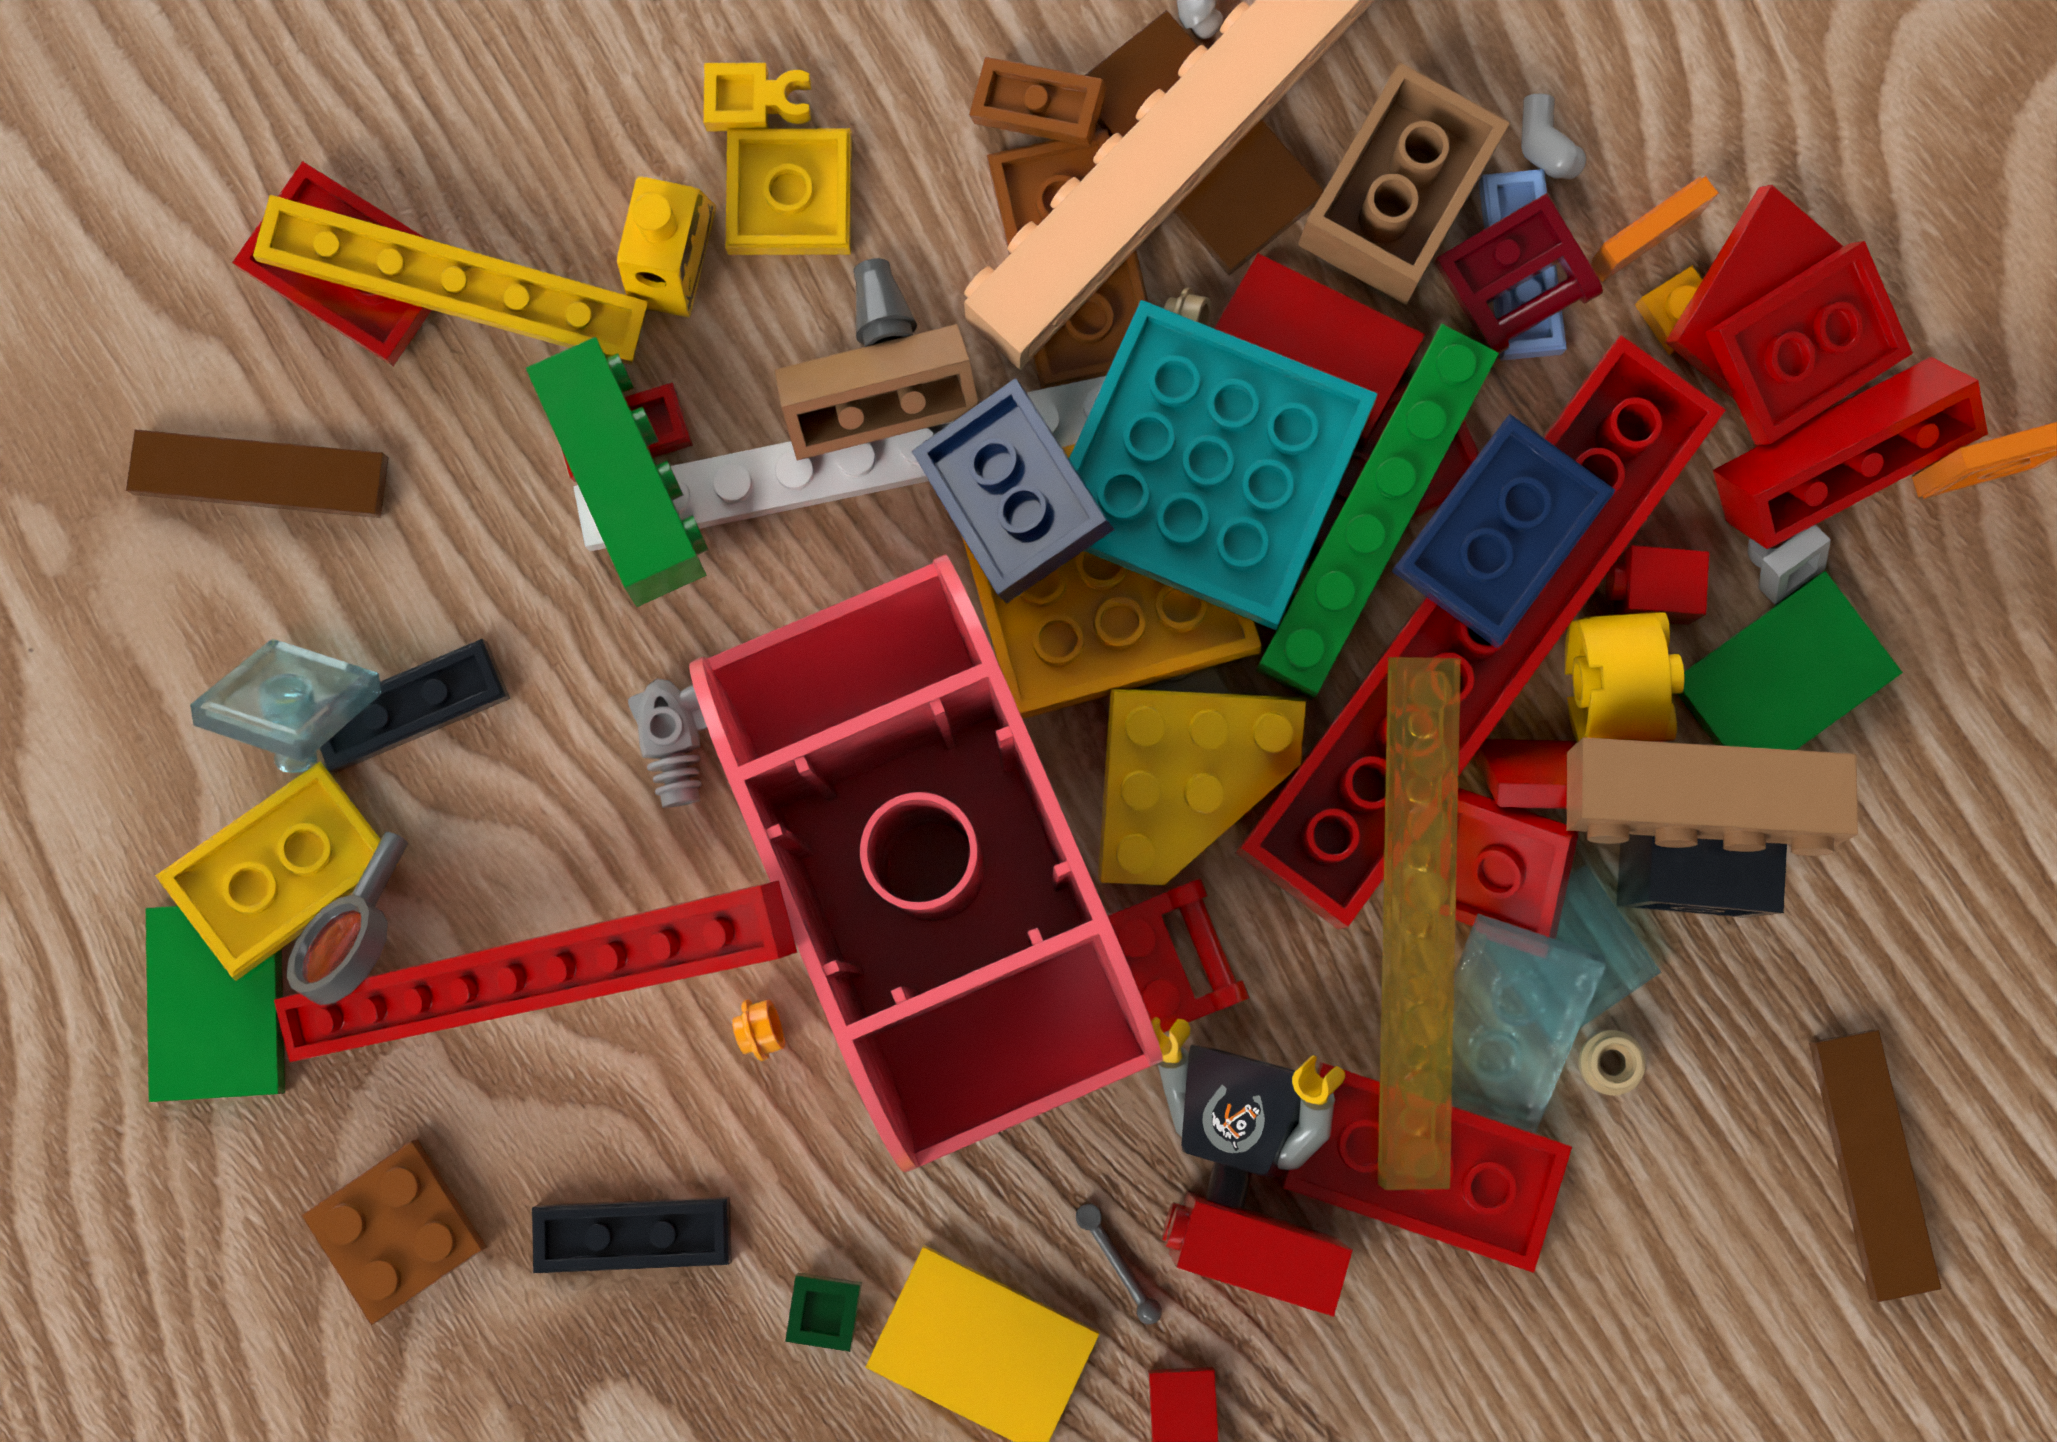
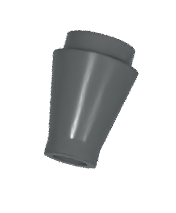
(880, 305)

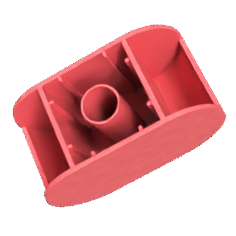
(924, 865)

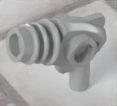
(667, 731)

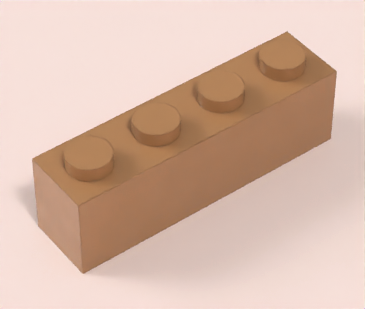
(1712, 794)

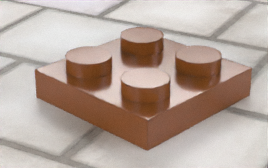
(394, 1231)

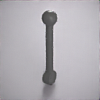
(1089, 1218)

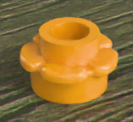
(758, 1029)

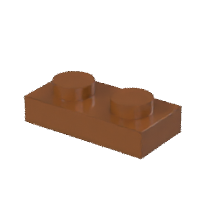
(1038, 101)

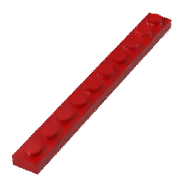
(546, 971)

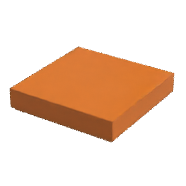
(1989, 461)

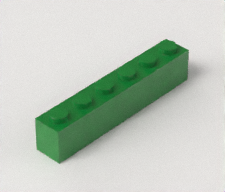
(1377, 512)

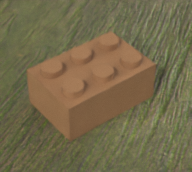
(1402, 183)

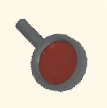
(346, 935)

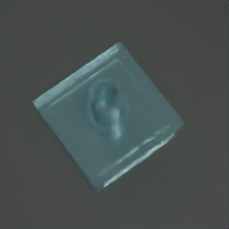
(286, 702)

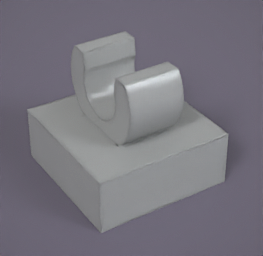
(1791, 564)

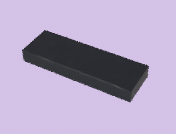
(419, 704)
(631, 1235)

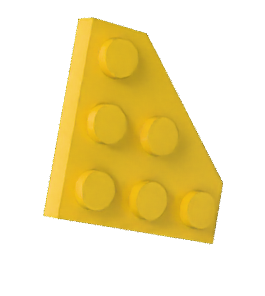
(1186, 773)

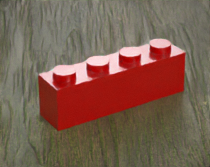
(1851, 452)

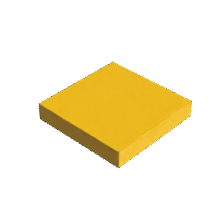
(788, 191)

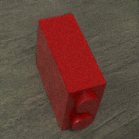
(1257, 1252)

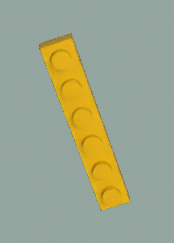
(447, 278)

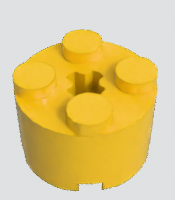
(1623, 677)

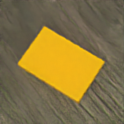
(272, 870)
(982, 1349)

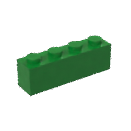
(616, 471)

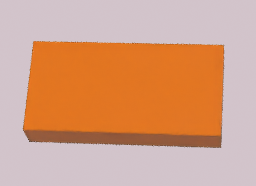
(1653, 227)

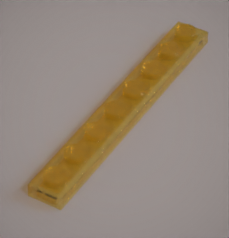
(1419, 923)

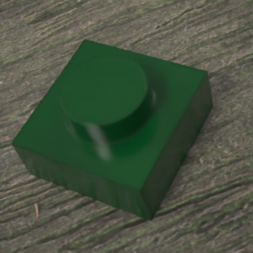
(823, 1312)

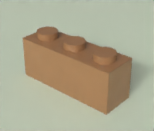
(876, 391)

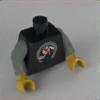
(1243, 1111)

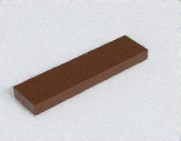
(257, 473)
(1875, 1166)

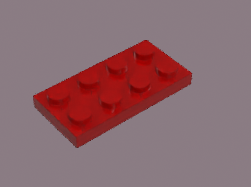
(1499, 1179)

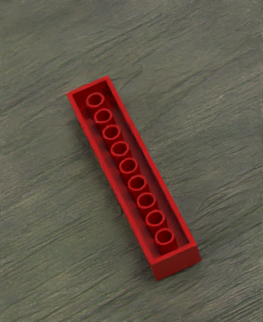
(1327, 825)

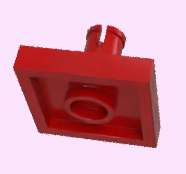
(1511, 865)

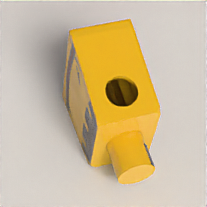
(667, 237)

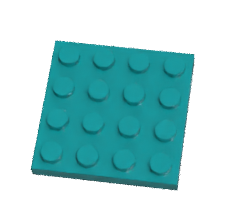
(1216, 461)

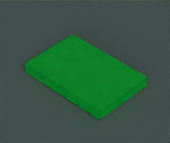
(1788, 672)
(203, 1025)

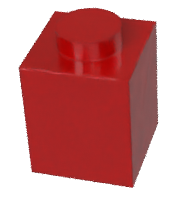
(1660, 581)

